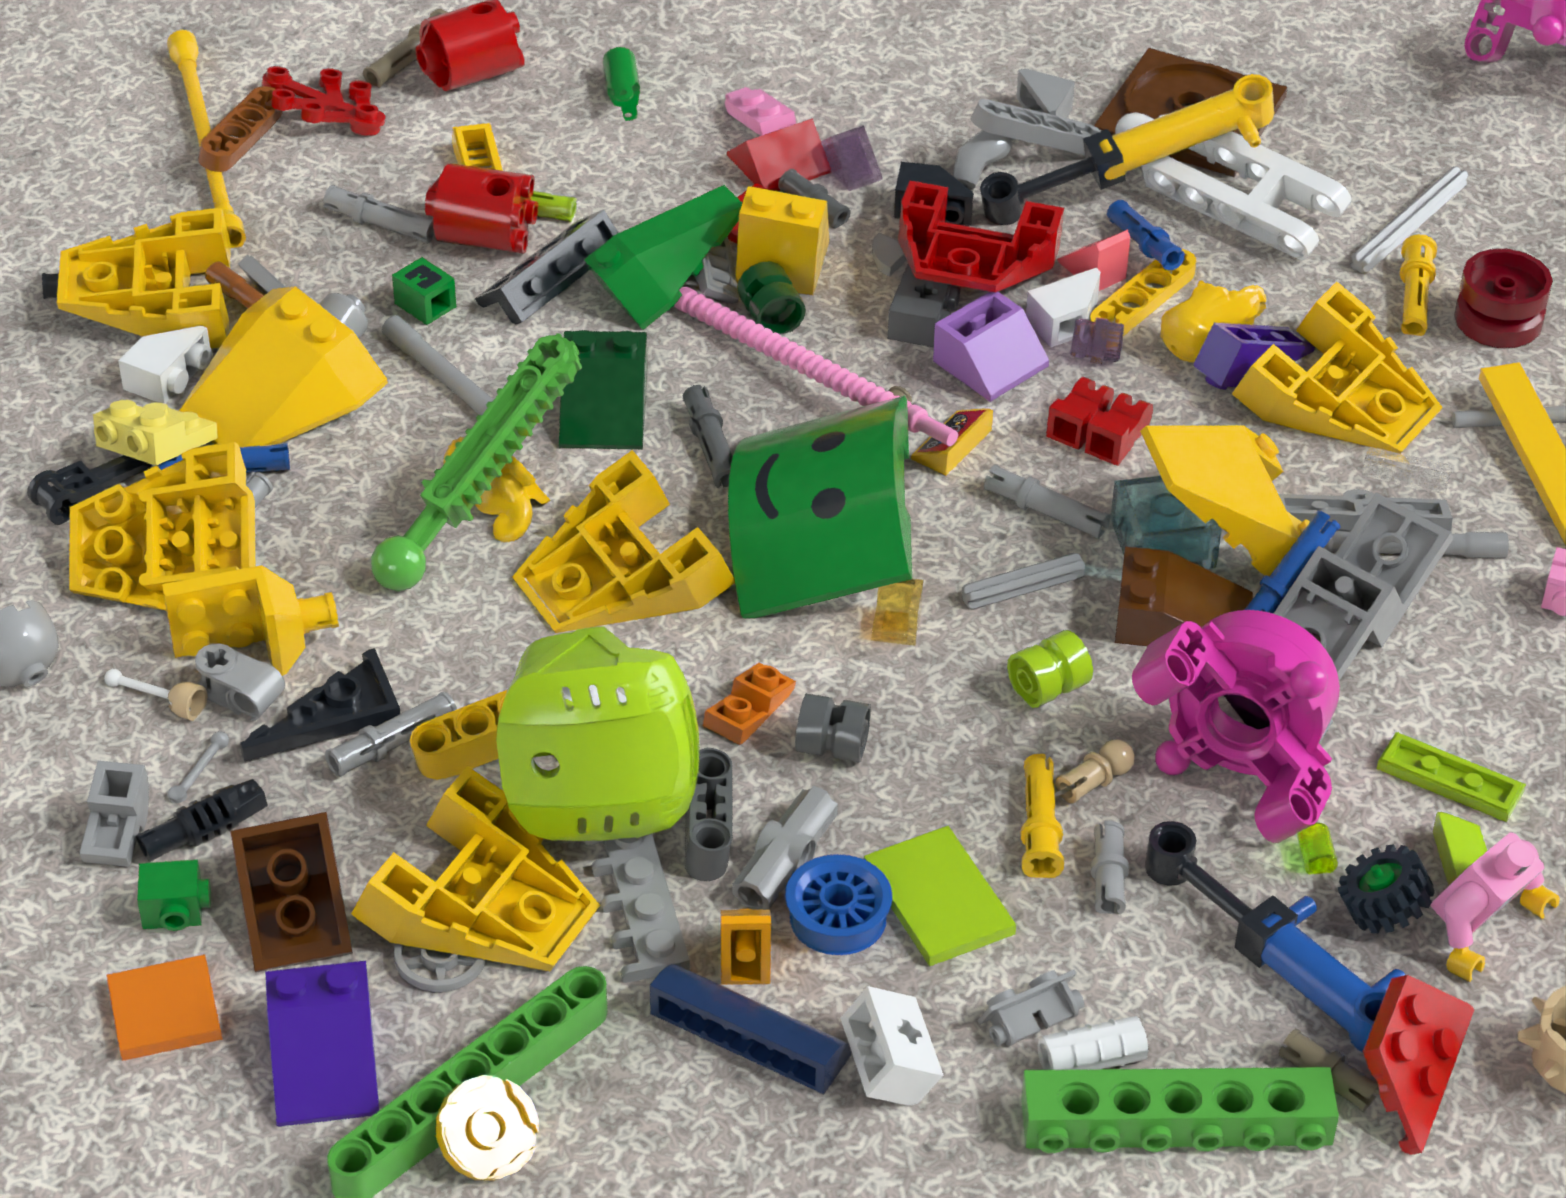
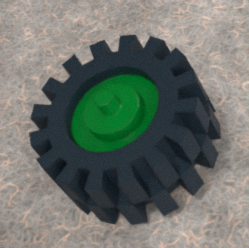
(1386, 889)

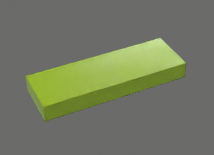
(1451, 776)

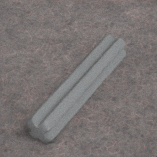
(1023, 581)

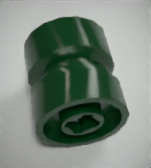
(771, 297)

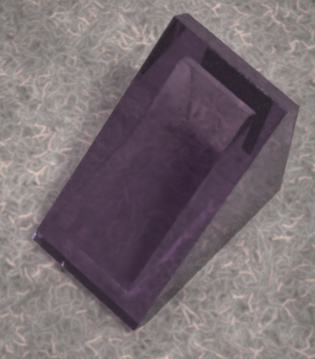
(852, 158)

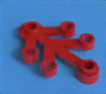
(327, 106)

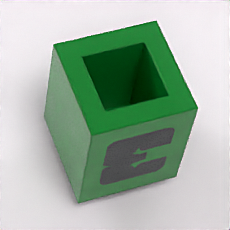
(424, 291)

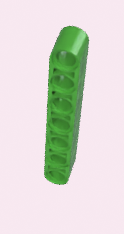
(510, 1050)

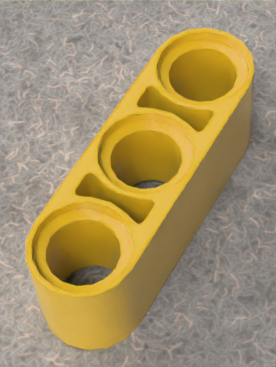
(456, 739)

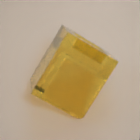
(898, 612)

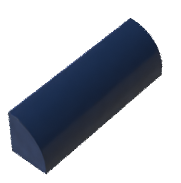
(748, 1028)

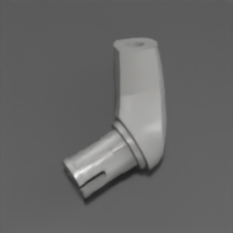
(979, 152)

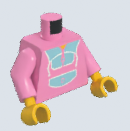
(1486, 889)

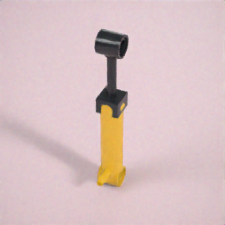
(1109, 156)

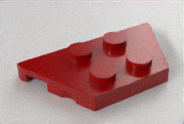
(1415, 1052)

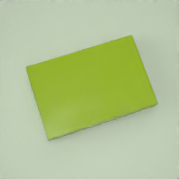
(942, 896)

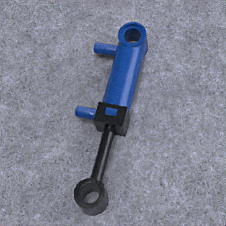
(1271, 936)

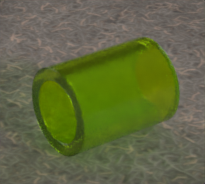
(1317, 849)

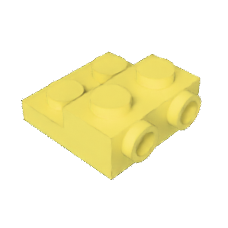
(150, 431)

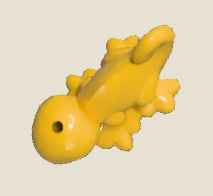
(509, 499)

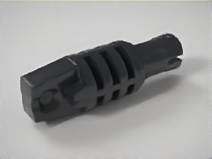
(225, 807)

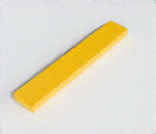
(1530, 434)

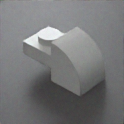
(117, 813)

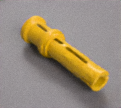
(1417, 274)
(1041, 830)

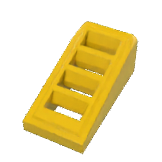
(476, 137)

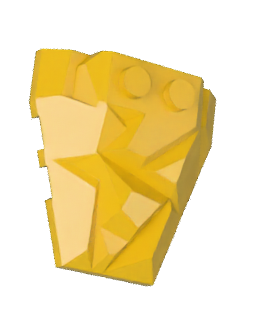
(164, 528)

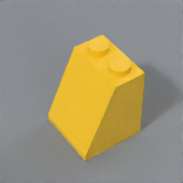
(783, 231)

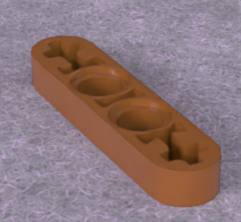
(220, 150)

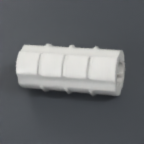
(1094, 1046)

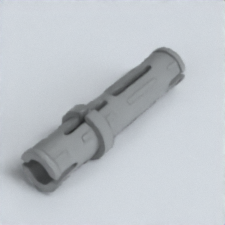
(366, 209)
(1046, 501)
(378, 740)

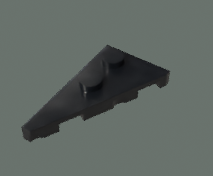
(329, 711)

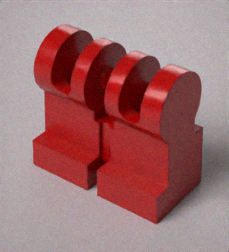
(1087, 418)

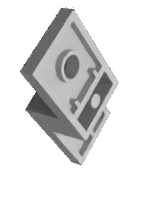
(1355, 591)

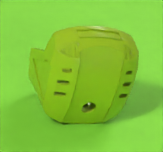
(620, 763)

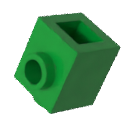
(172, 894)

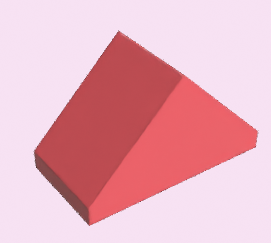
(1106, 255)

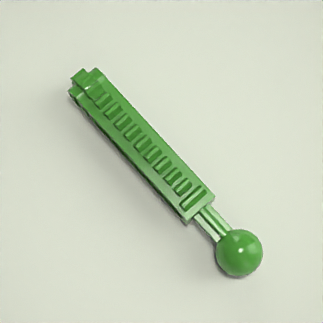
(551, 364)

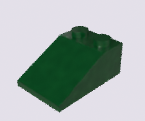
(608, 394)

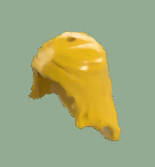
(1189, 322)

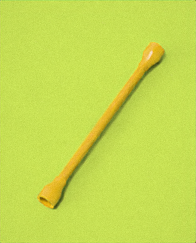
(184, 52)

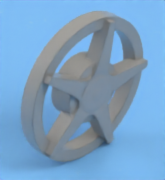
(440, 963)

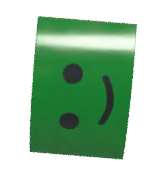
(820, 509)

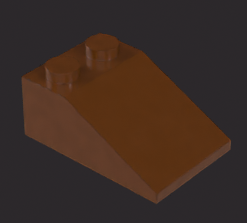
(1167, 590)
(291, 892)

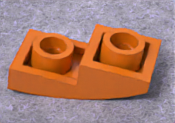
(751, 702)

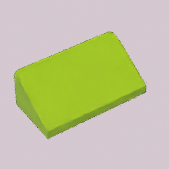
(1458, 844)

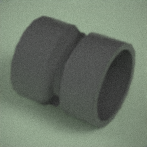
(833, 727)

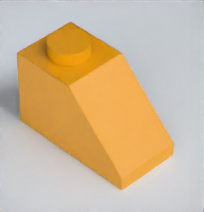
(745, 946)

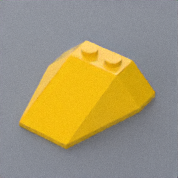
(283, 372)

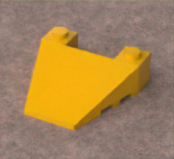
(145, 277)
(1352, 392)
(1228, 478)
(605, 567)
(497, 897)

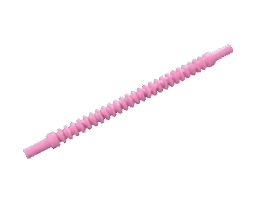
(804, 361)

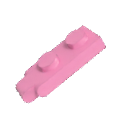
(758, 110)

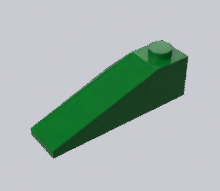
(655, 258)

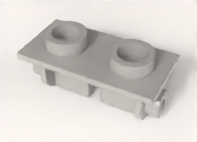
(1014, 1013)

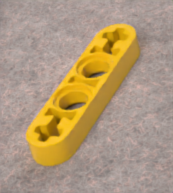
(1147, 297)

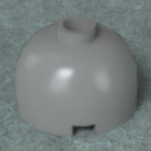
(26, 645)

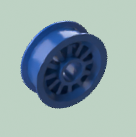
(838, 904)

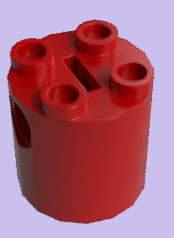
(469, 45)
(482, 207)

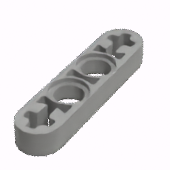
(1032, 126)

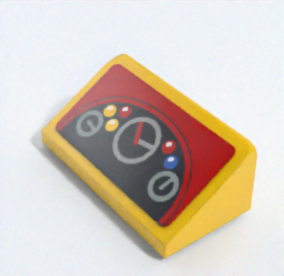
(972, 428)

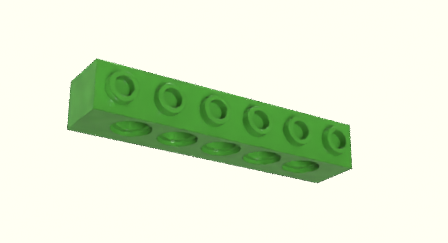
(1179, 1108)

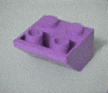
(989, 346)

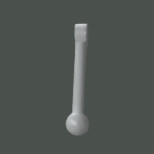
(179, 793)

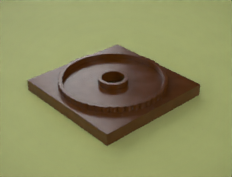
(1166, 82)

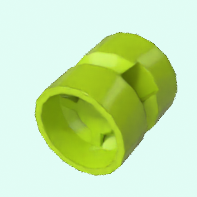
(1050, 668)

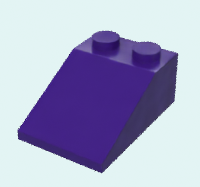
(321, 1043)

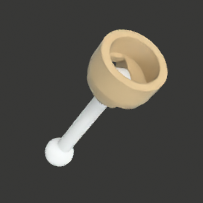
(180, 697)

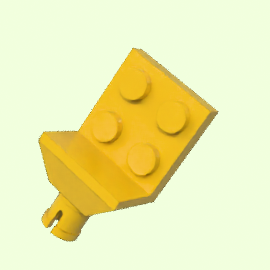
(245, 609)

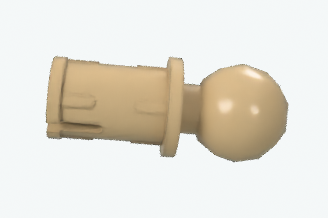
(1114, 759)

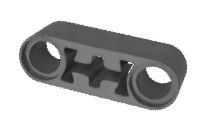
(710, 839)

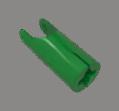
(622, 80)

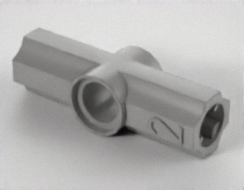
(784, 848)

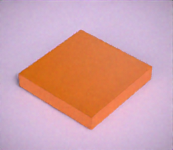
(163, 1007)

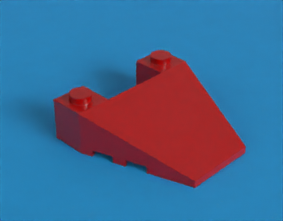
(971, 254)

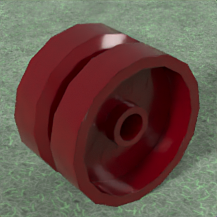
(1503, 298)

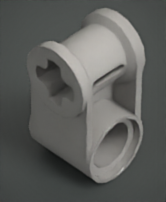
(238, 680)

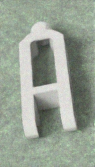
(1252, 213)

